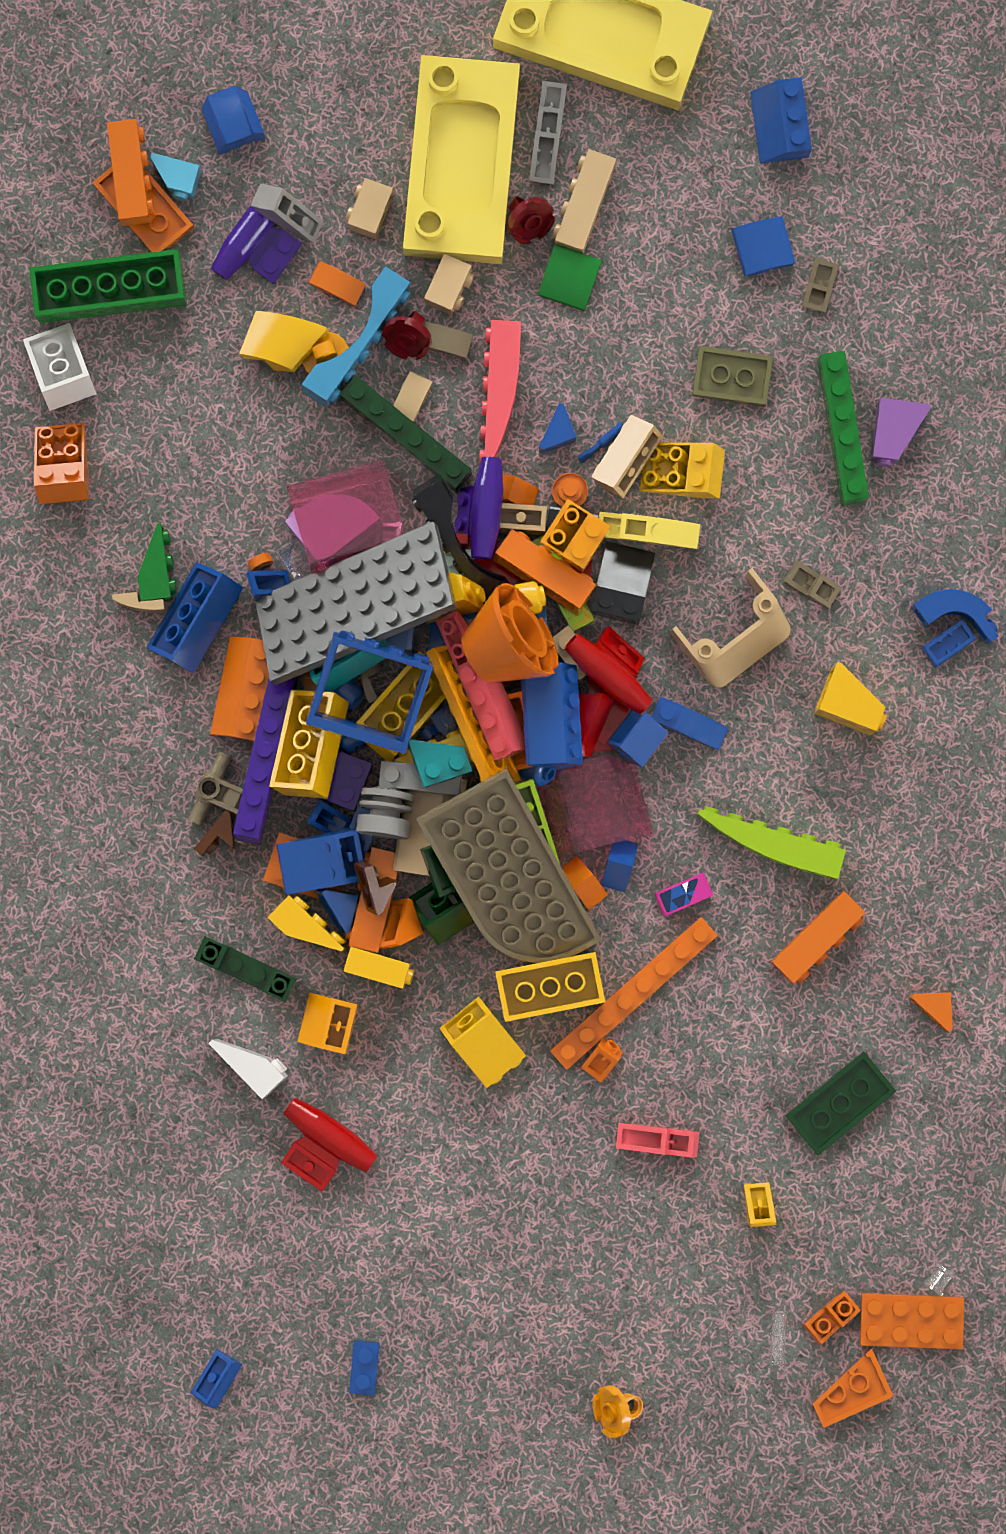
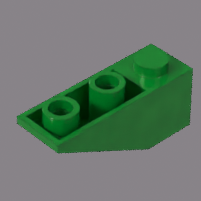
(153, 576)

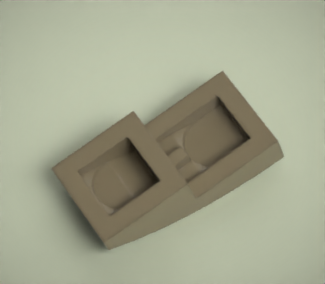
(820, 285)
(449, 340)
(812, 584)
(369, 691)

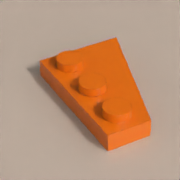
(853, 1392)

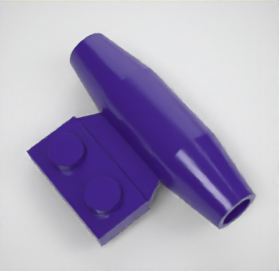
(260, 243)
(481, 508)

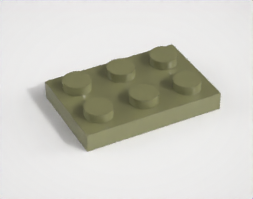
(732, 376)

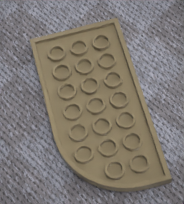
(508, 873)

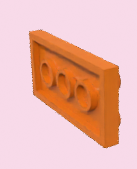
(167, 223)
(911, 1321)

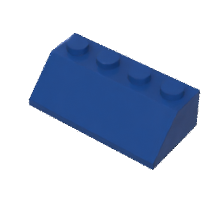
(195, 617)
(552, 719)

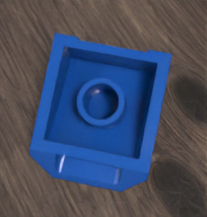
(232, 119)

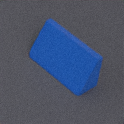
(216, 1379)

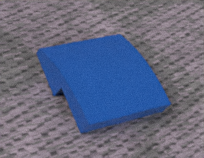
(763, 246)

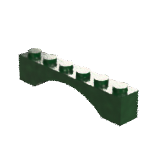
(406, 433)

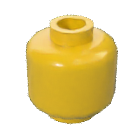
(535, 595)

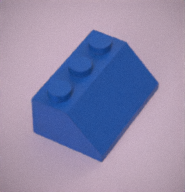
(781, 121)

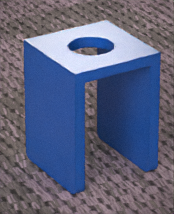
(637, 738)

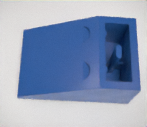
(319, 860)

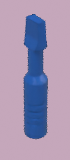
(602, 442)

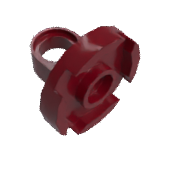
(529, 219)
(407, 336)

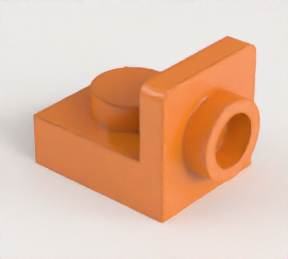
(602, 1059)

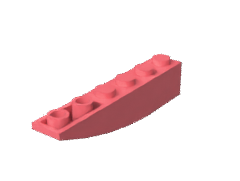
(500, 383)
(487, 699)

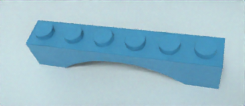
(327, 378)

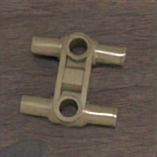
(226, 795)

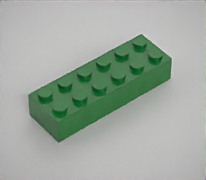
(108, 286)

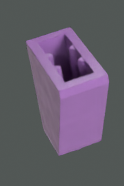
(894, 428)

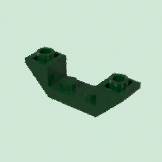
(245, 968)

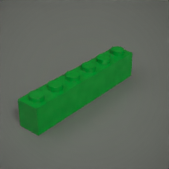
(842, 428)

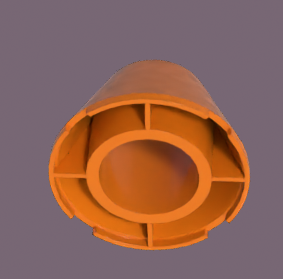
(509, 640)

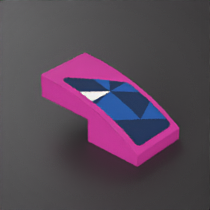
(683, 894)

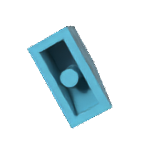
(178, 176)

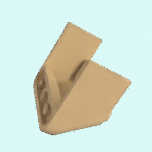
(725, 664)

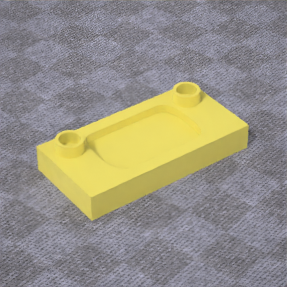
(621, 44)
(461, 159)

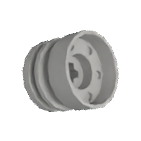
(385, 813)

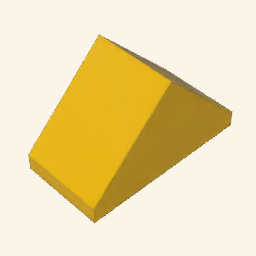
(759, 1205)

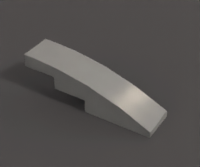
(548, 132)

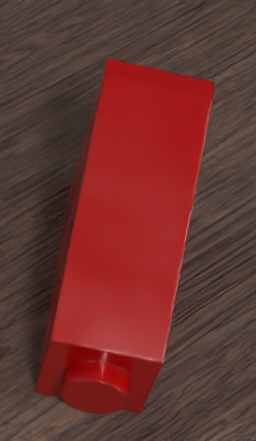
(593, 714)

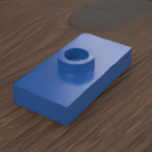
(948, 643)

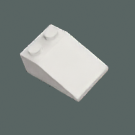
(59, 367)
(255, 1069)

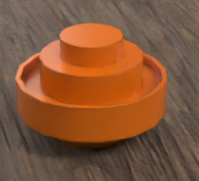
(570, 487)

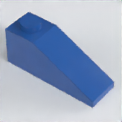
(689, 723)

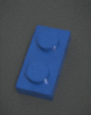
(364, 1367)

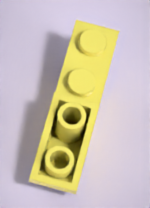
(652, 530)

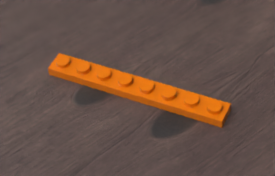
(633, 993)

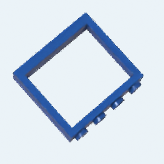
(359, 731)

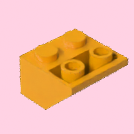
(575, 535)
(328, 1023)

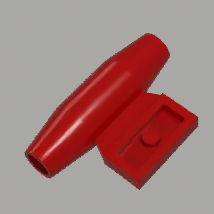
(612, 667)
(324, 1144)

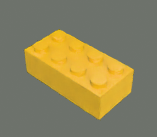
(392, 706)
(305, 752)
(550, 986)

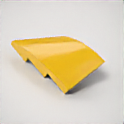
(280, 340)

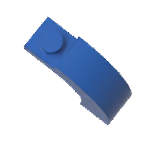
(957, 603)

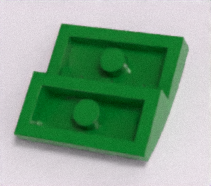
(569, 277)

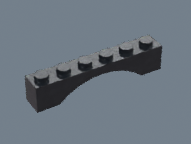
(436, 502)

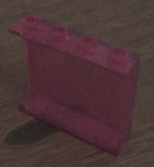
(345, 513)

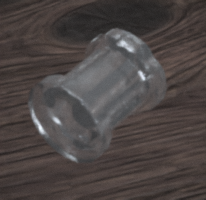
(939, 1279)

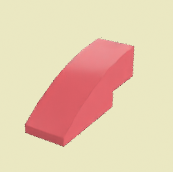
(657, 1140)

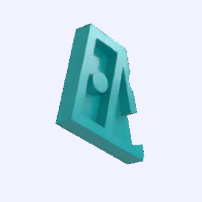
(438, 762)

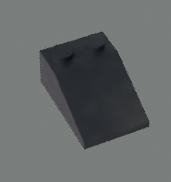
(622, 583)

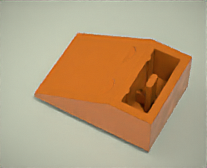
(61, 464)

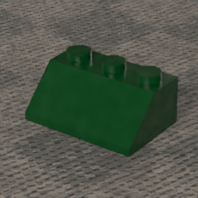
(441, 915)

